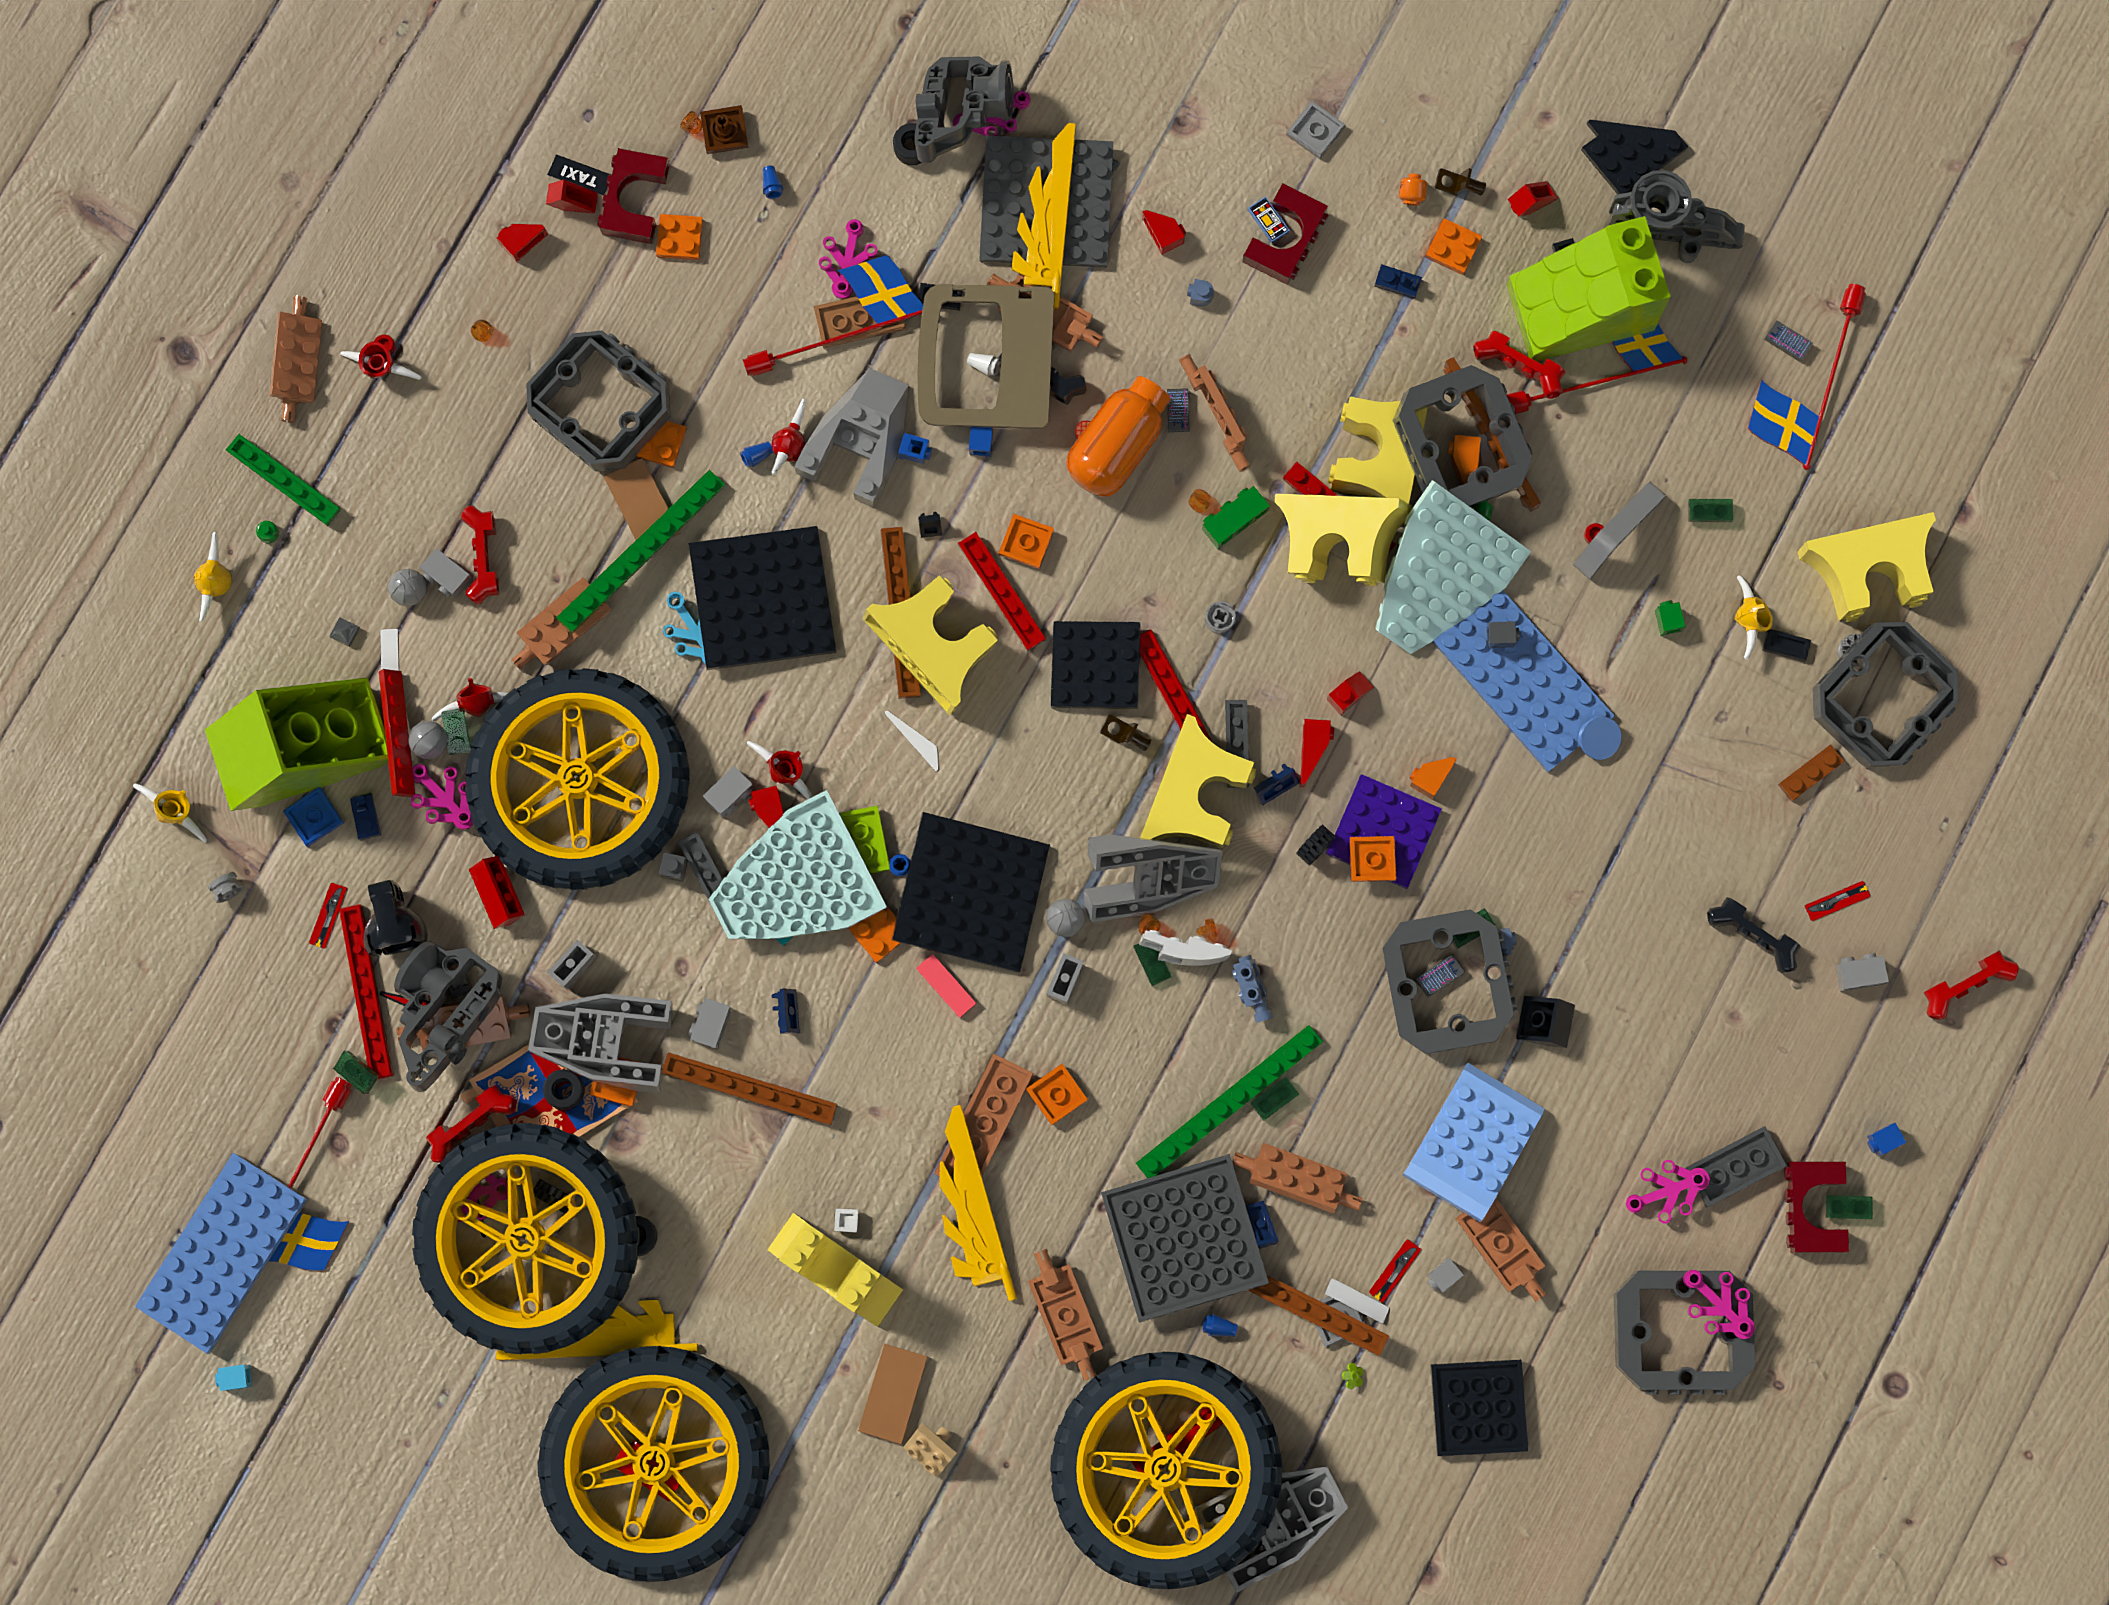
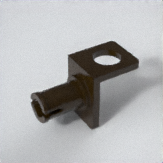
(1460, 182)
(1126, 734)

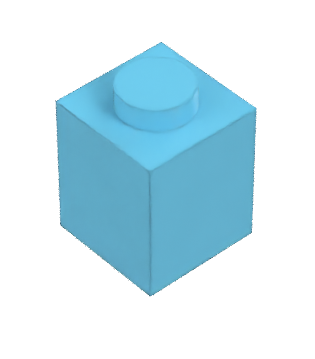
(233, 1377)

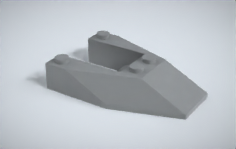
(867, 423)
(1162, 875)
(588, 1036)
(1303, 1513)

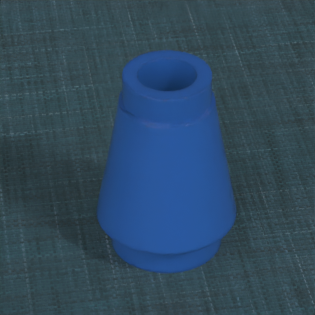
(771, 183)
(755, 454)
(898, 860)
(1218, 1326)

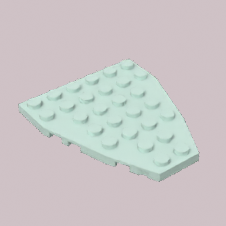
(1444, 569)
(798, 879)

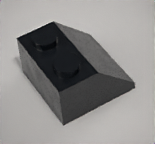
(1545, 1021)

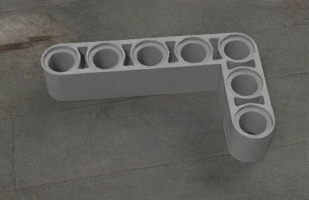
(1618, 529)

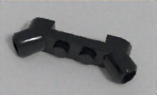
(1065, 388)
(1731, 914)

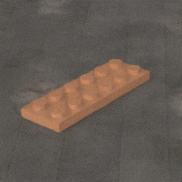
(991, 1110)

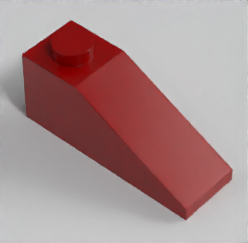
(1314, 744)
(767, 805)

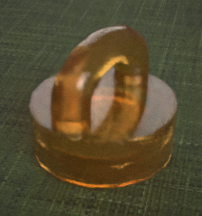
(689, 120)
(482, 330)
(1200, 500)
(1148, 923)
(1209, 929)

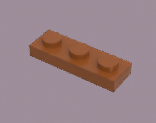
(1811, 773)

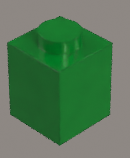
(1669, 618)

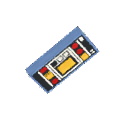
(1268, 220)

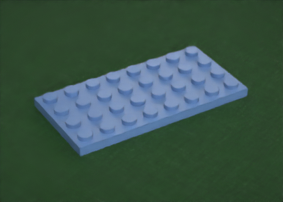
(1525, 683)
(221, 1253)

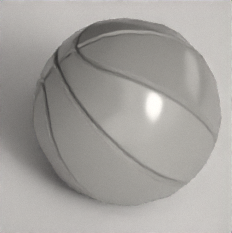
(407, 587)
(428, 739)
(1065, 917)

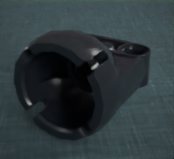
(392, 924)

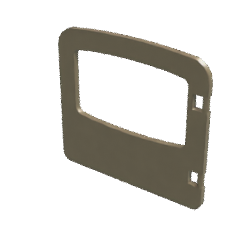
(1024, 363)

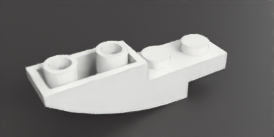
(1192, 953)

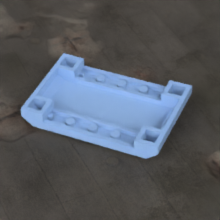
(1474, 1142)

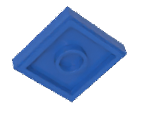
(313, 816)

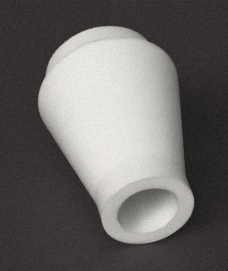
(985, 363)

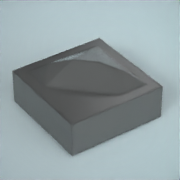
(344, 632)

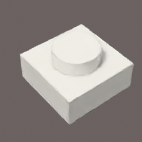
(846, 1220)

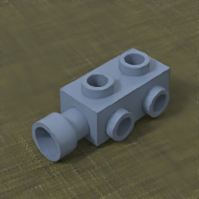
(1250, 985)

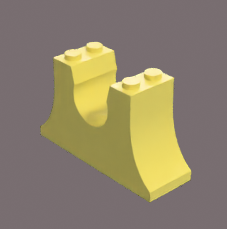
(1387, 473)
(1323, 521)
(1886, 548)
(932, 660)
(1190, 768)
(835, 1270)

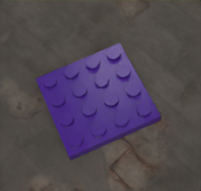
(1385, 811)

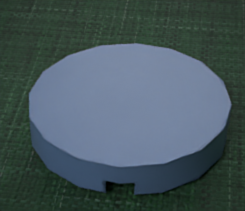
(1599, 737)

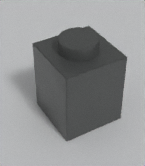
(1502, 634)
(673, 867)

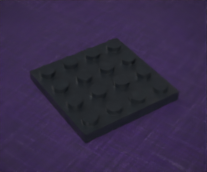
(1095, 665)
(1479, 1407)

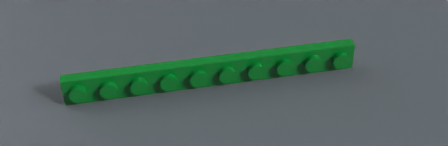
(640, 551)
(1229, 1102)

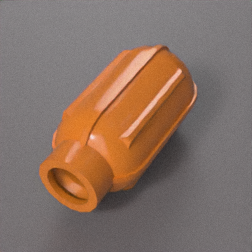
(1117, 437)

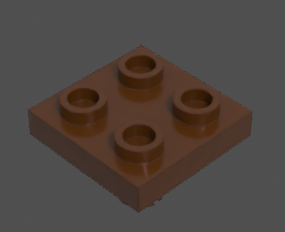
(724, 129)

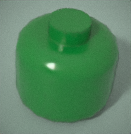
(1484, 509)
(267, 532)

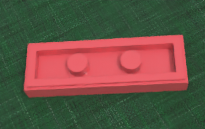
(946, 986)

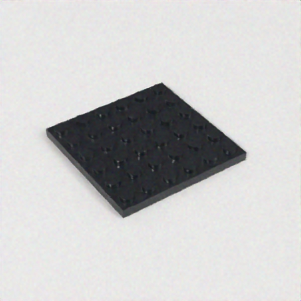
(762, 598)
(970, 892)

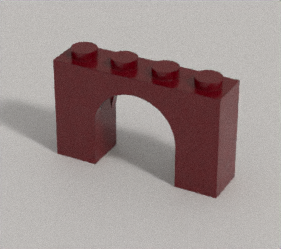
(627, 168)
(1283, 263)
(1803, 1235)

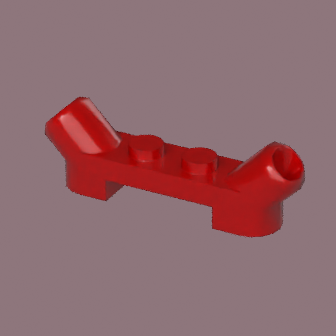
(1498, 347)
(487, 582)
(1993, 965)
(490, 1102)

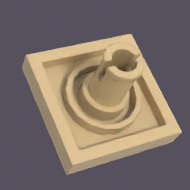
(930, 1449)

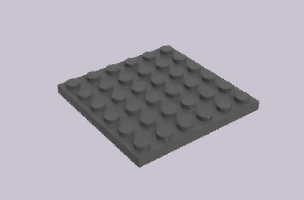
(1006, 194)
(1184, 1238)

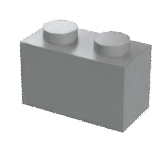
(445, 573)
(729, 792)
(572, 964)
(1861, 973)
(1065, 979)
(710, 1023)

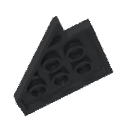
(1629, 151)

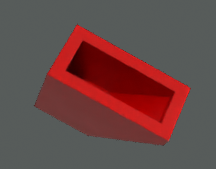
(571, 197)
(1532, 198)
(1164, 231)
(521, 238)
(1349, 692)

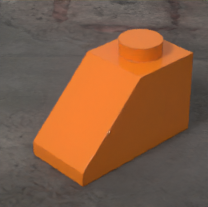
(1431, 776)

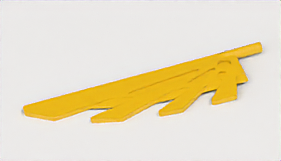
(1049, 223)
(975, 1218)
(619, 1335)

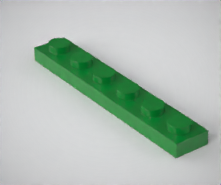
(283, 480)

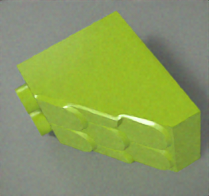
(1591, 292)
(296, 740)

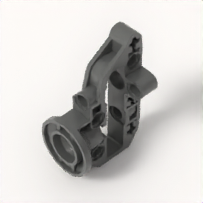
(987, 96)
(1677, 211)
(428, 976)

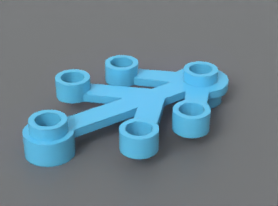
(694, 633)

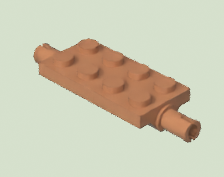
(1069, 320)
(295, 358)
(1235, 435)
(547, 636)
(492, 1029)
(1298, 1178)
(1504, 1249)
(1065, 1314)

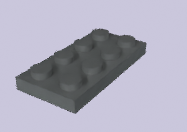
(1738, 1166)

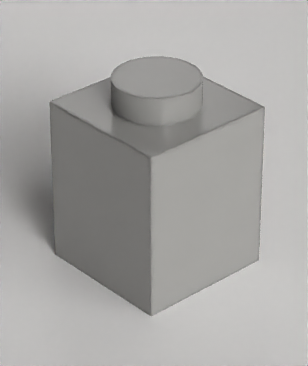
(1444, 1276)

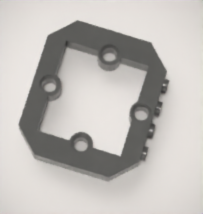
(1498, 408)
(628, 441)
(1931, 666)
(1426, 930)
(1628, 1347)

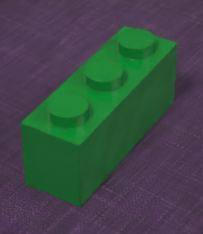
(1235, 516)

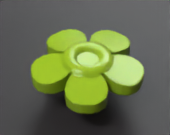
(1353, 1376)

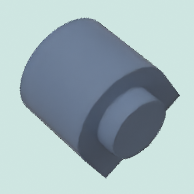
(1200, 292)
(1509, 940)

